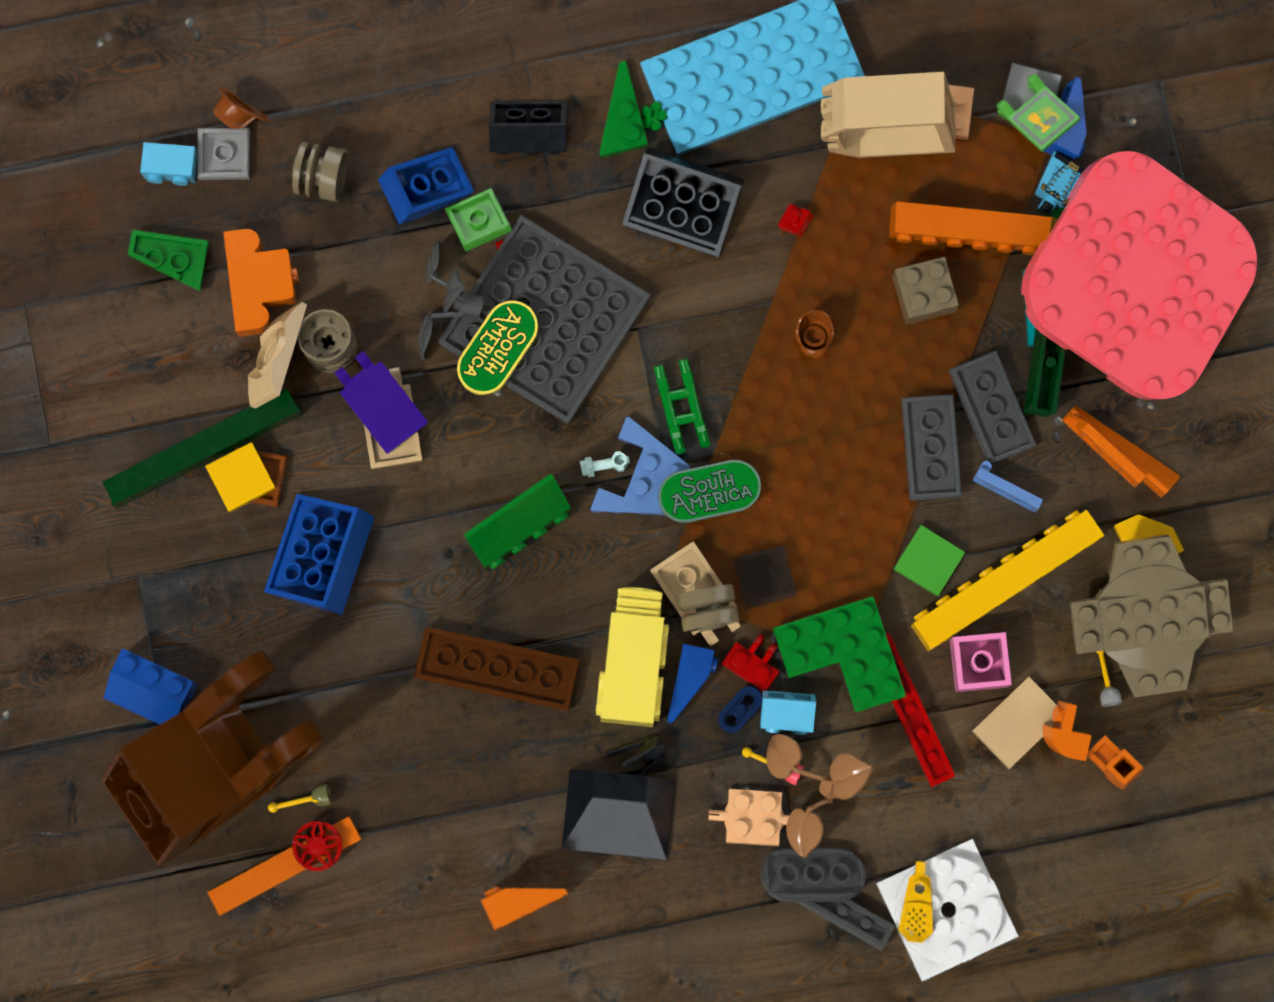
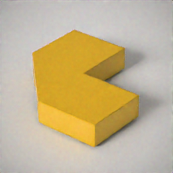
(1143, 527)

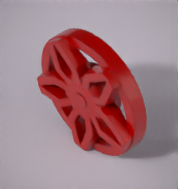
(317, 846)

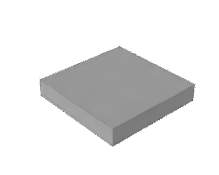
(1017, 88)
(223, 153)

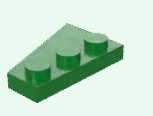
(171, 255)

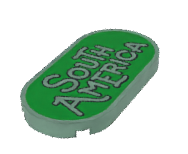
(709, 491)

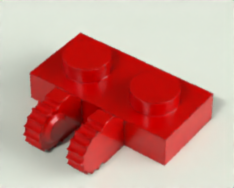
(751, 667)

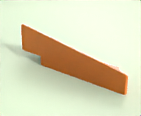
(1120, 453)

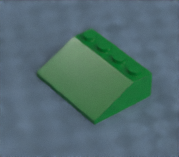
(518, 523)

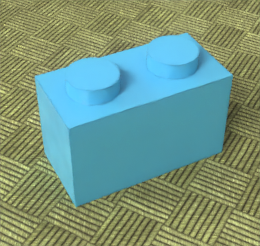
(169, 163)
(787, 712)

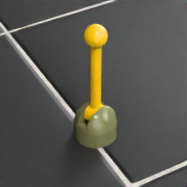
(320, 796)

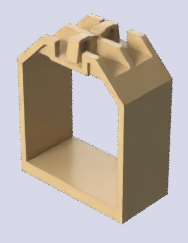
(889, 115)

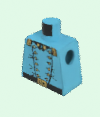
(1057, 183)

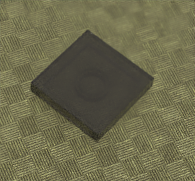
(764, 577)

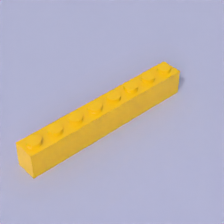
(1007, 580)

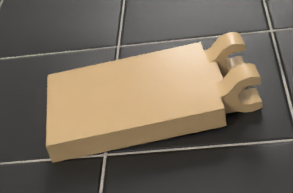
(405, 453)
(688, 572)

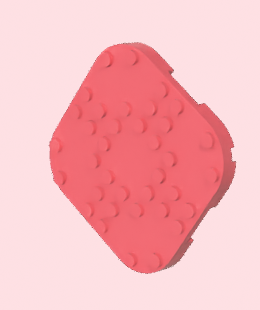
(1140, 276)

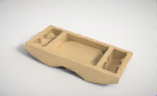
(274, 356)

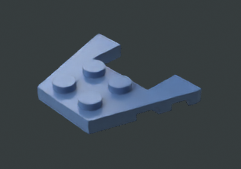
(651, 470)

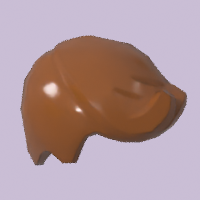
(814, 333)

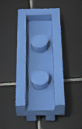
(1006, 488)

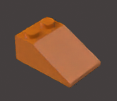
(514, 903)

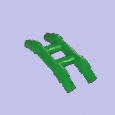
(688, 392)

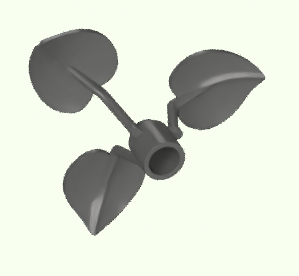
(463, 301)

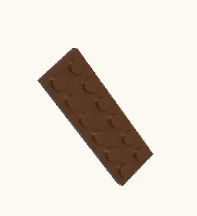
(496, 669)

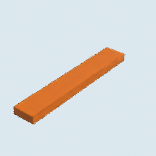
(275, 871)

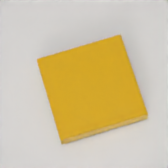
(240, 477)

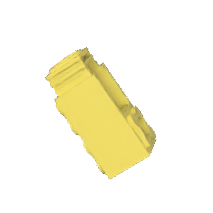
(636, 651)

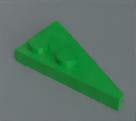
(623, 124)

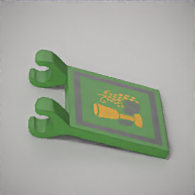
(1042, 117)

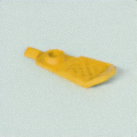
(917, 902)

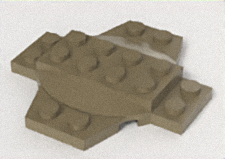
(1151, 616)

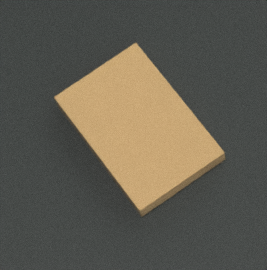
(1016, 723)

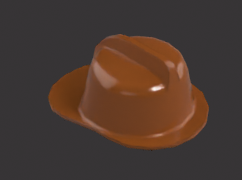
(235, 112)

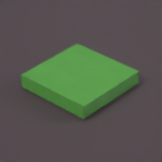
(478, 219)
(929, 560)

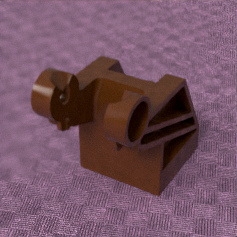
(202, 765)

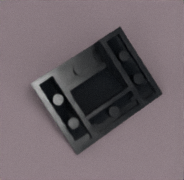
(618, 814)

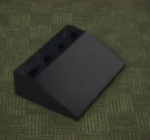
(683, 201)

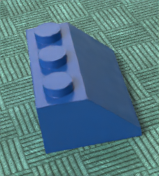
(147, 688)

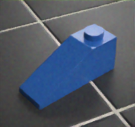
(1071, 143)
(692, 674)

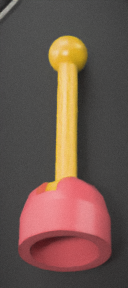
(792, 779)

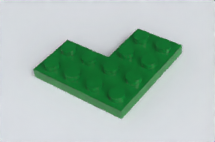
(847, 637)

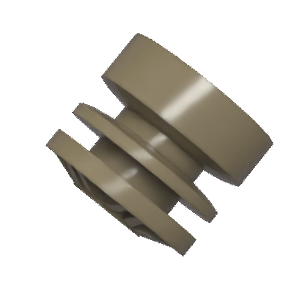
(315, 171)
(322, 328)

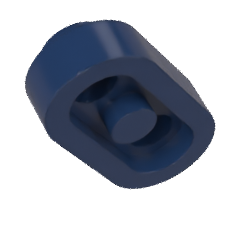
(739, 709)

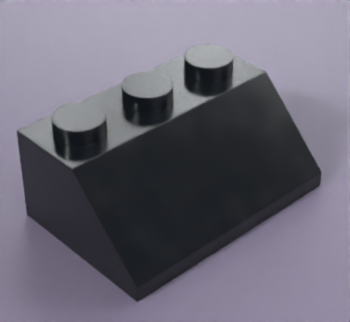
(528, 127)

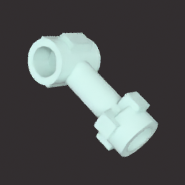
(618, 461)

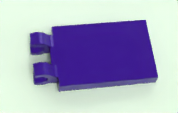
(381, 404)

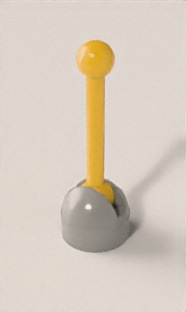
(1109, 696)

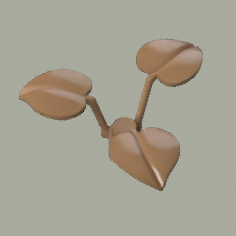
(846, 780)

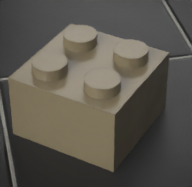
(925, 290)

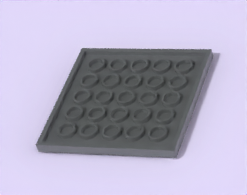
(578, 310)

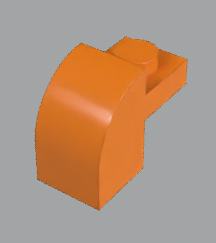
(1061, 736)
(1116, 764)

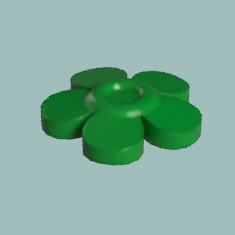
(653, 116)

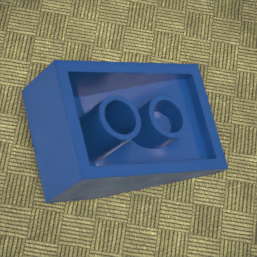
(425, 185)

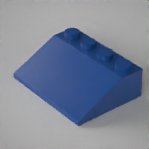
(319, 553)

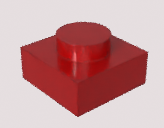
(795, 220)

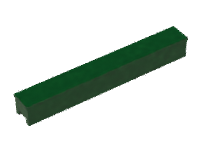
(1045, 368)
(200, 449)

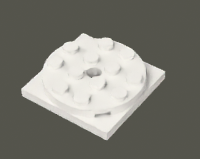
(979, 916)

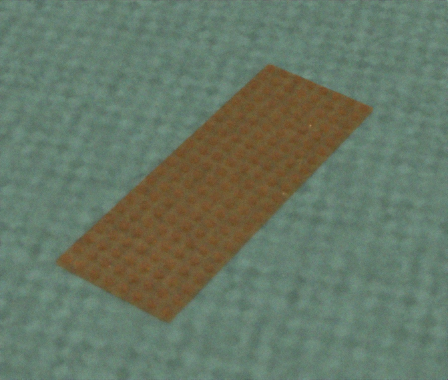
(833, 425)

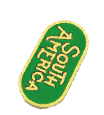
(497, 347)

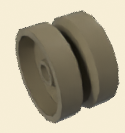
(708, 610)

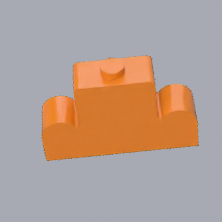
(257, 280)

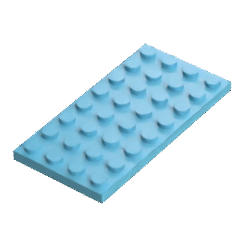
(750, 72)

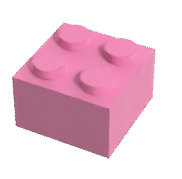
(980, 662)

